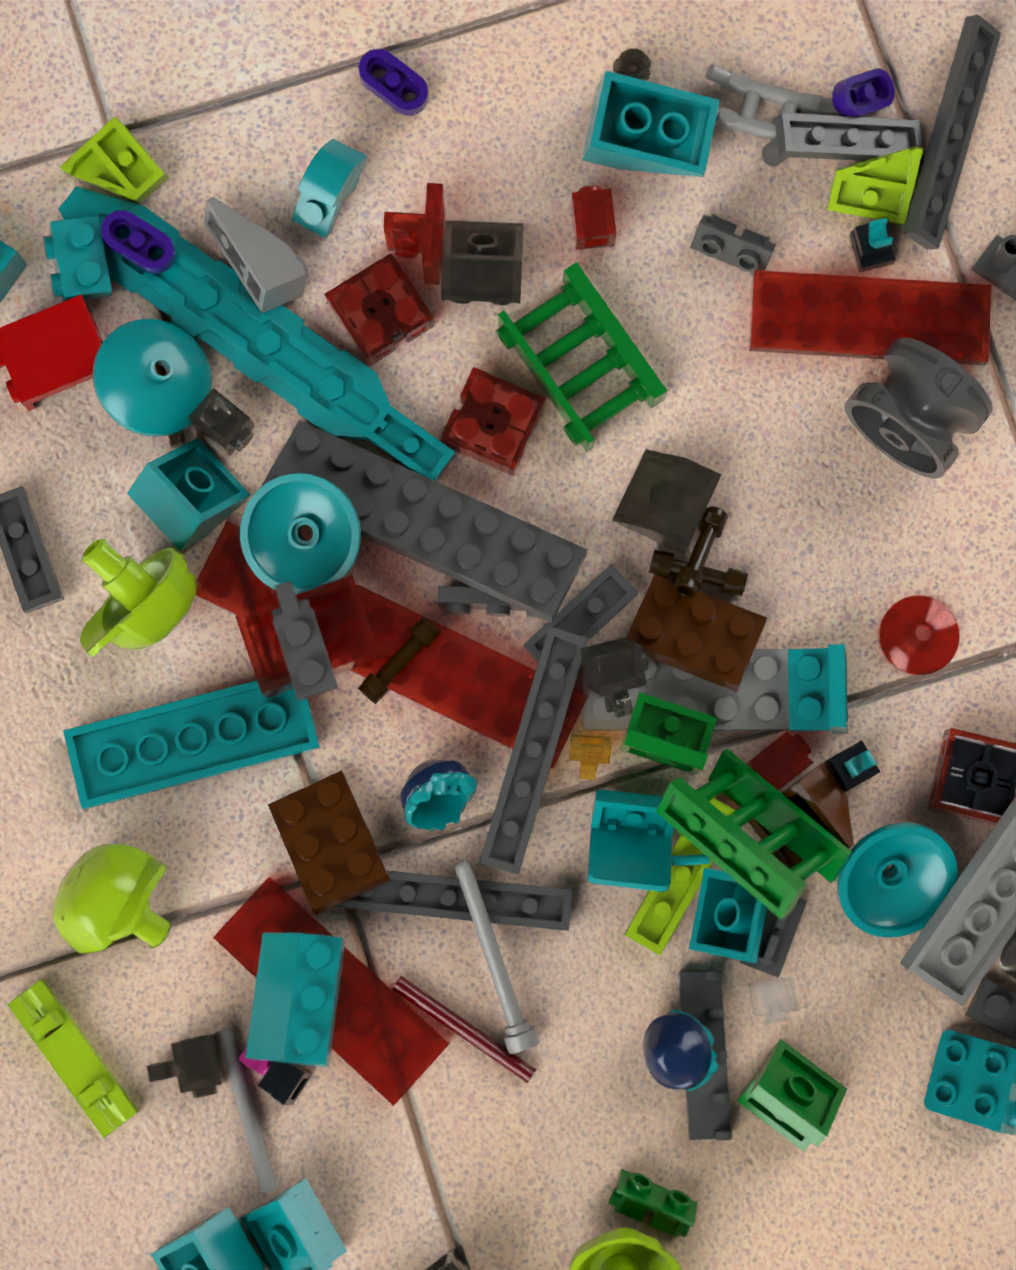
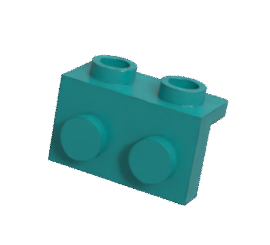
(78, 259)

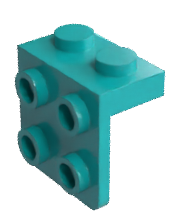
(629, 842)
(974, 1082)

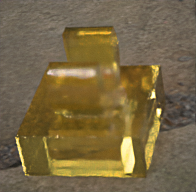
(589, 752)

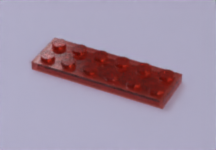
(866, 315)
(372, 1023)

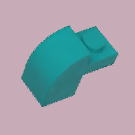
(326, 184)

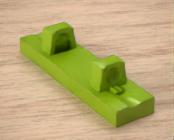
(73, 1058)

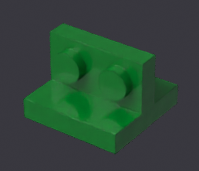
(668, 734)
(794, 1096)

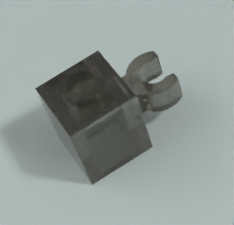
(222, 423)
(614, 669)
(196, 1065)

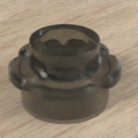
(635, 58)

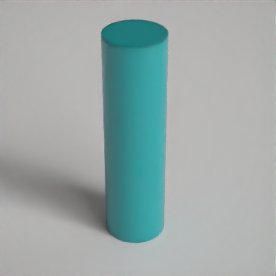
(695, 859)

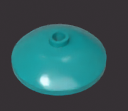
(135, 392)
(274, 539)
(906, 894)

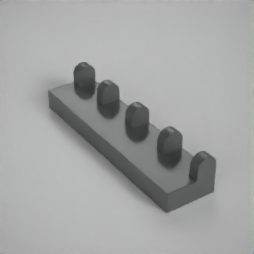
(709, 1105)

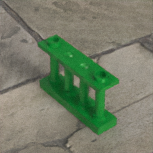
(598, 322)
(736, 851)

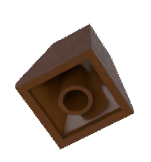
(822, 801)

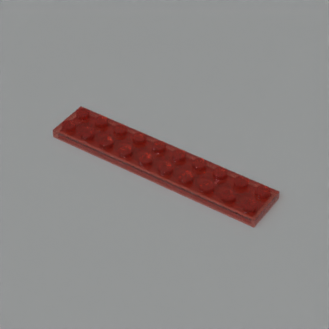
(449, 677)

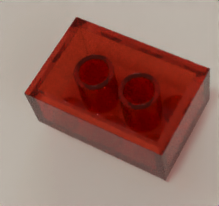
(341, 623)

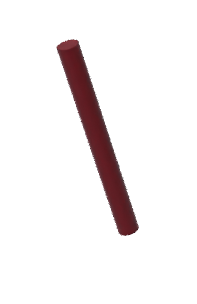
(464, 1029)

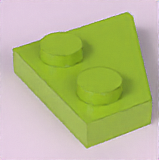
(116, 163)
(877, 186)

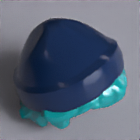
(436, 794)
(679, 1051)

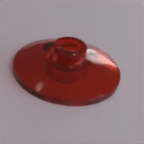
(903, 647)

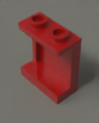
(49, 351)

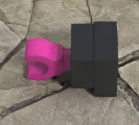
(280, 1079)

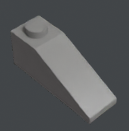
(258, 257)

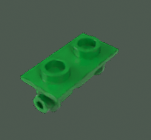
(671, 1209)

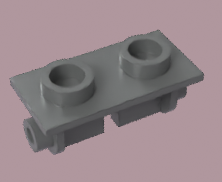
(717, 240)
(776, 940)

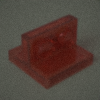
(420, 233)

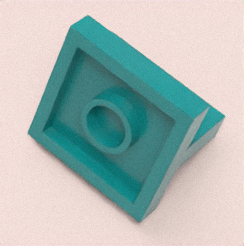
(818, 689)
(294, 1231)

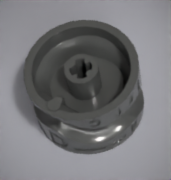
(919, 408)

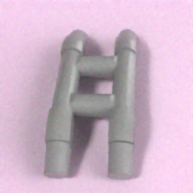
(753, 92)

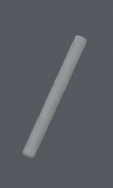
(247, 1110)

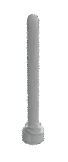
(519, 1033)

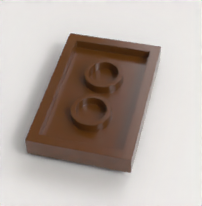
(697, 633)
(328, 842)

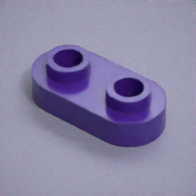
(395, 83)
(863, 93)
(140, 243)

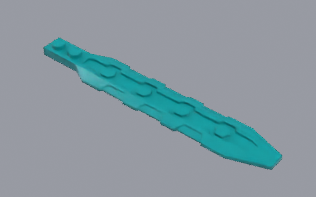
(267, 347)

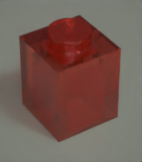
(593, 218)
(782, 760)

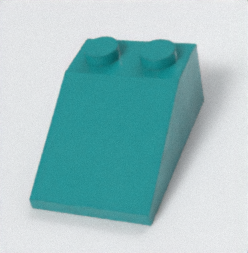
(649, 127)

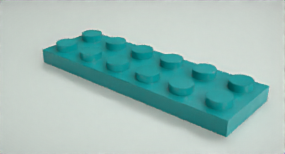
(186, 742)

